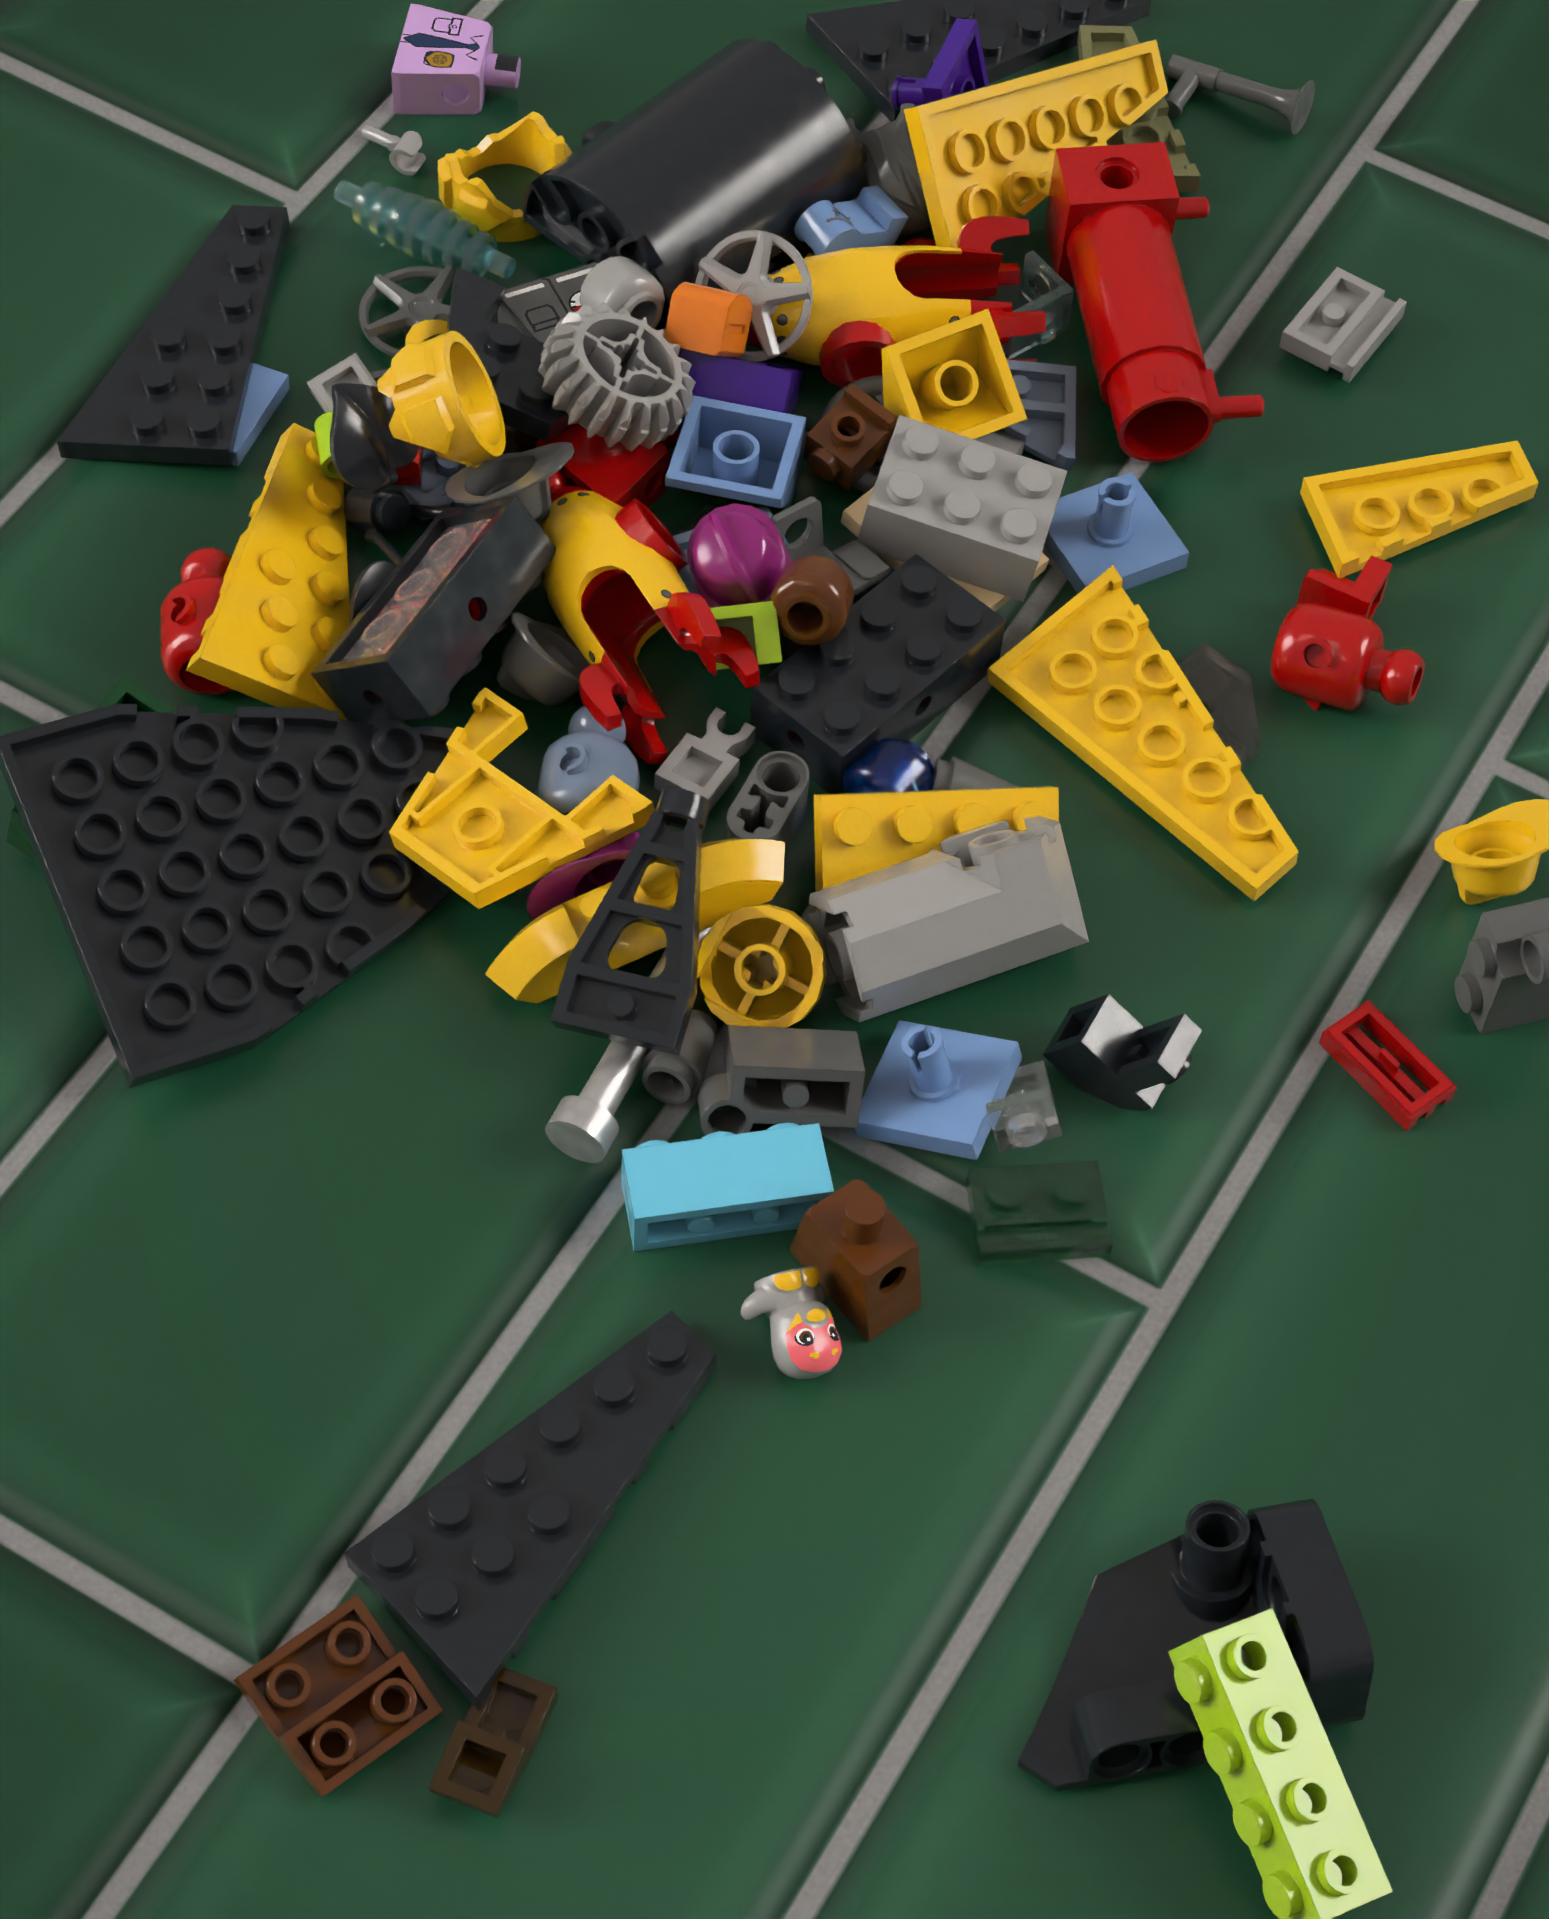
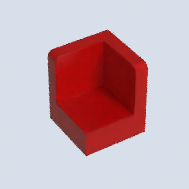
(1357, 597)

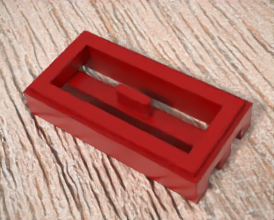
(1380, 1072)

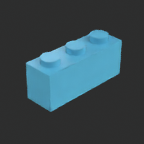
(723, 1185)

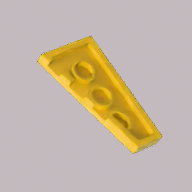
(1412, 501)

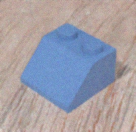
(738, 452)

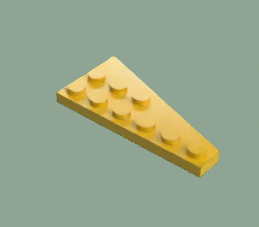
(999, 142)
(284, 585)

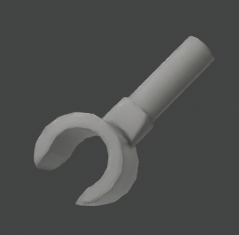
(404, 150)

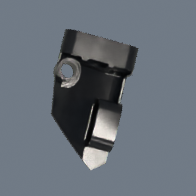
(1116, 1691)

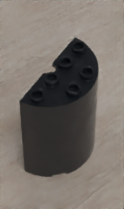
(709, 156)

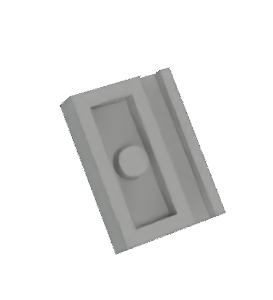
(1342, 324)

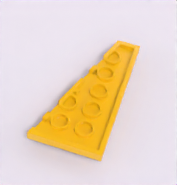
(1136, 720)

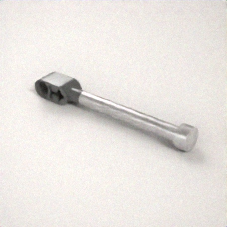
(585, 1123)

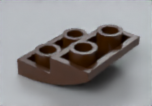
(338, 1696)

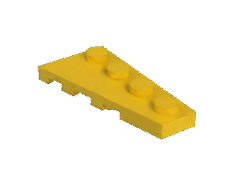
(882, 829)

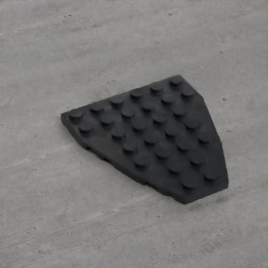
(221, 864)

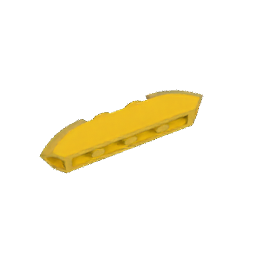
(731, 877)

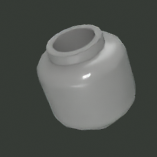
(624, 283)

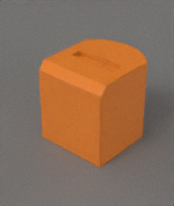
(709, 320)

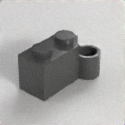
(1507, 968)
(784, 1079)

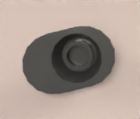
(511, 475)
(540, 662)

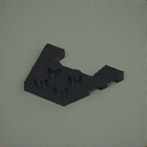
(507, 356)

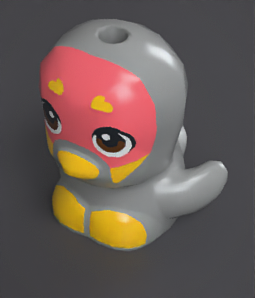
(800, 1324)

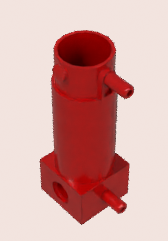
(1112, 238)

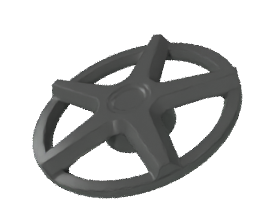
(412, 307)

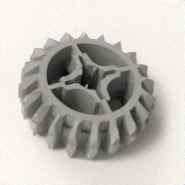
(616, 376)

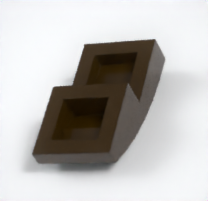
(494, 1743)

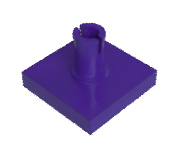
(956, 69)

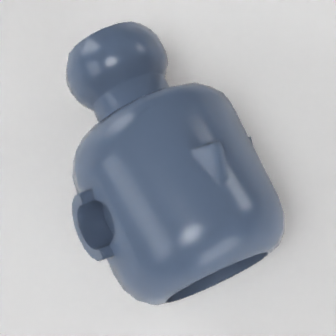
(583, 762)

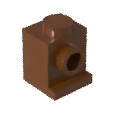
(849, 438)

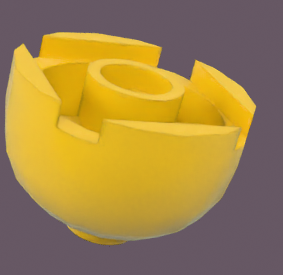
(762, 967)

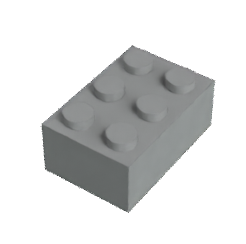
(962, 507)

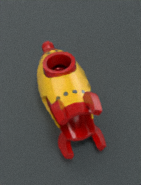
(896, 292)
(612, 591)

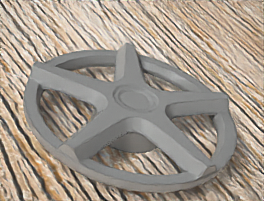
(761, 288)

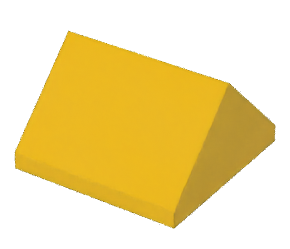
(953, 378)

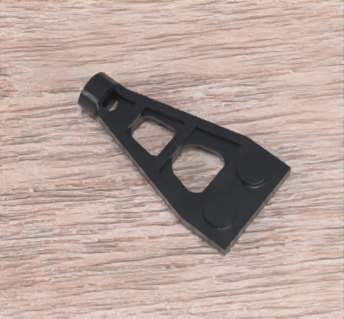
(629, 1005)

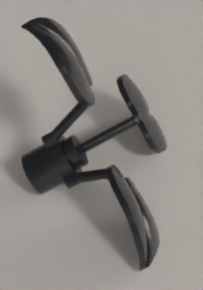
(367, 459)

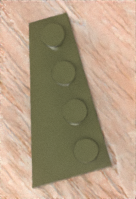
(1154, 123)

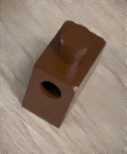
(856, 1250)

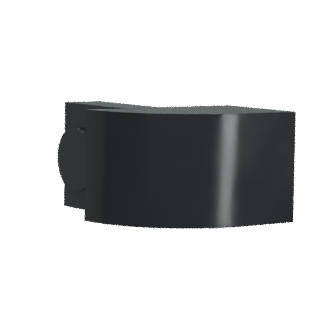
(1117, 1057)

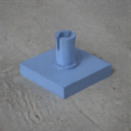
(1114, 527)
(936, 1089)

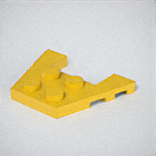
(490, 832)

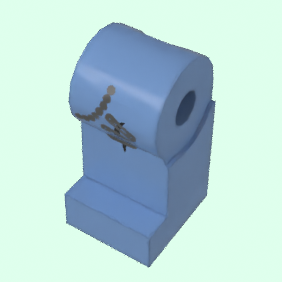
(851, 224)

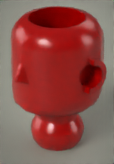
(185, 614)
(1340, 658)

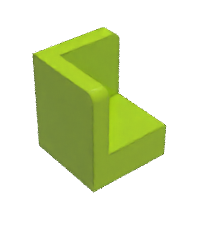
(758, 624)

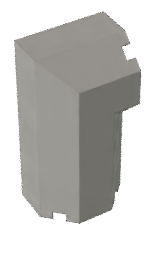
(949, 917)

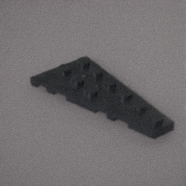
(515, 1522)

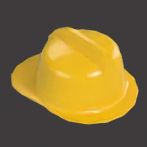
(1497, 851)

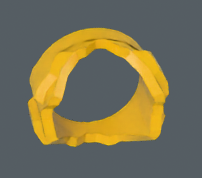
(523, 144)
(445, 400)

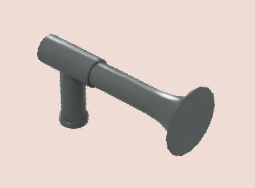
(1190, 74)

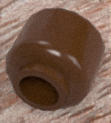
(812, 600)

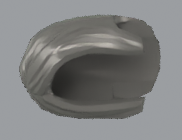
(895, 170)

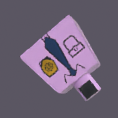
(447, 64)

